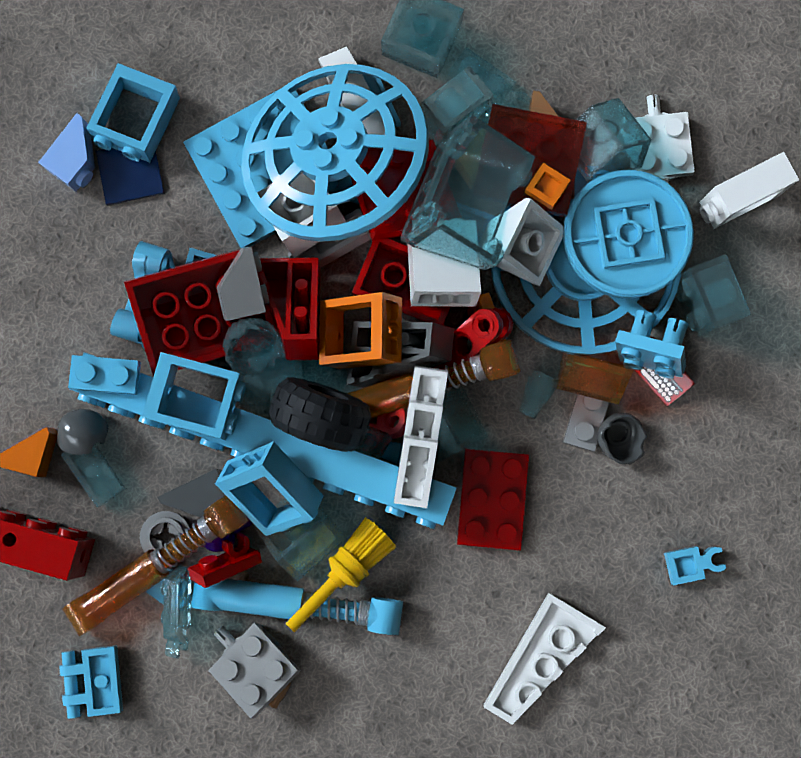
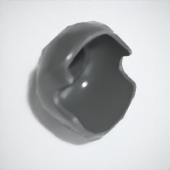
(80, 431)
(632, 436)

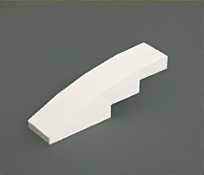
(420, 437)

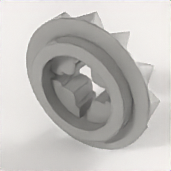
(155, 525)

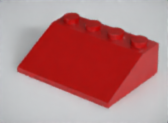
(182, 310)

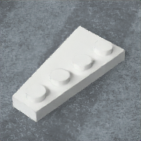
(545, 650)

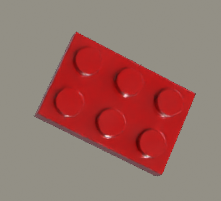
(492, 499)

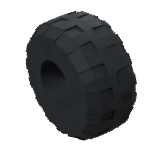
(319, 414)

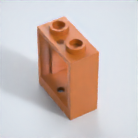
(385, 345)

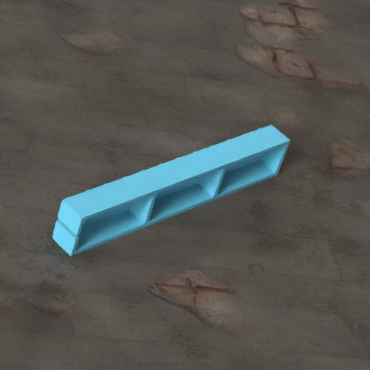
(340, 470)

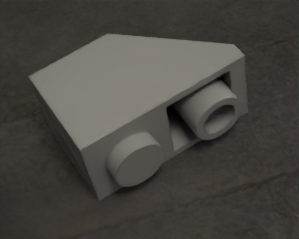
(240, 287)

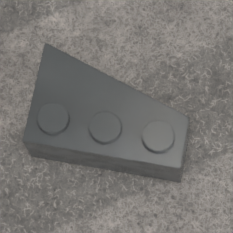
(422, 345)

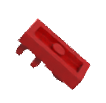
(215, 568)

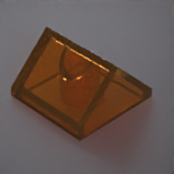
(593, 377)

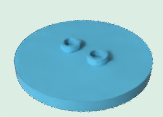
(628, 234)

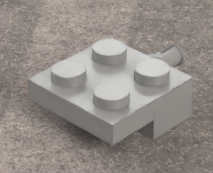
(252, 668)

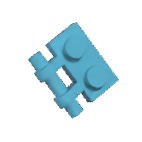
(101, 682)

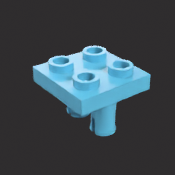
(640, 351)

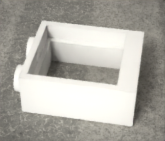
(748, 190)

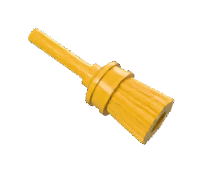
(348, 567)

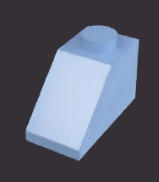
(71, 155)

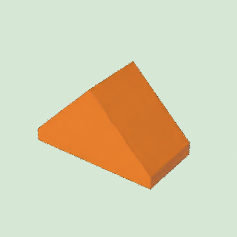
(32, 454)

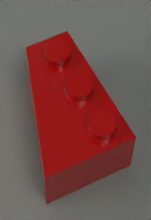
(294, 303)

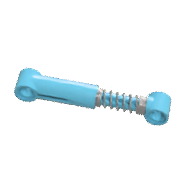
(281, 601)

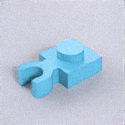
(688, 565)

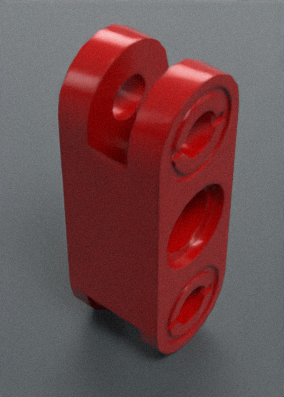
(483, 329)

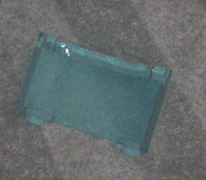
(467, 194)

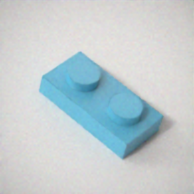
(104, 374)

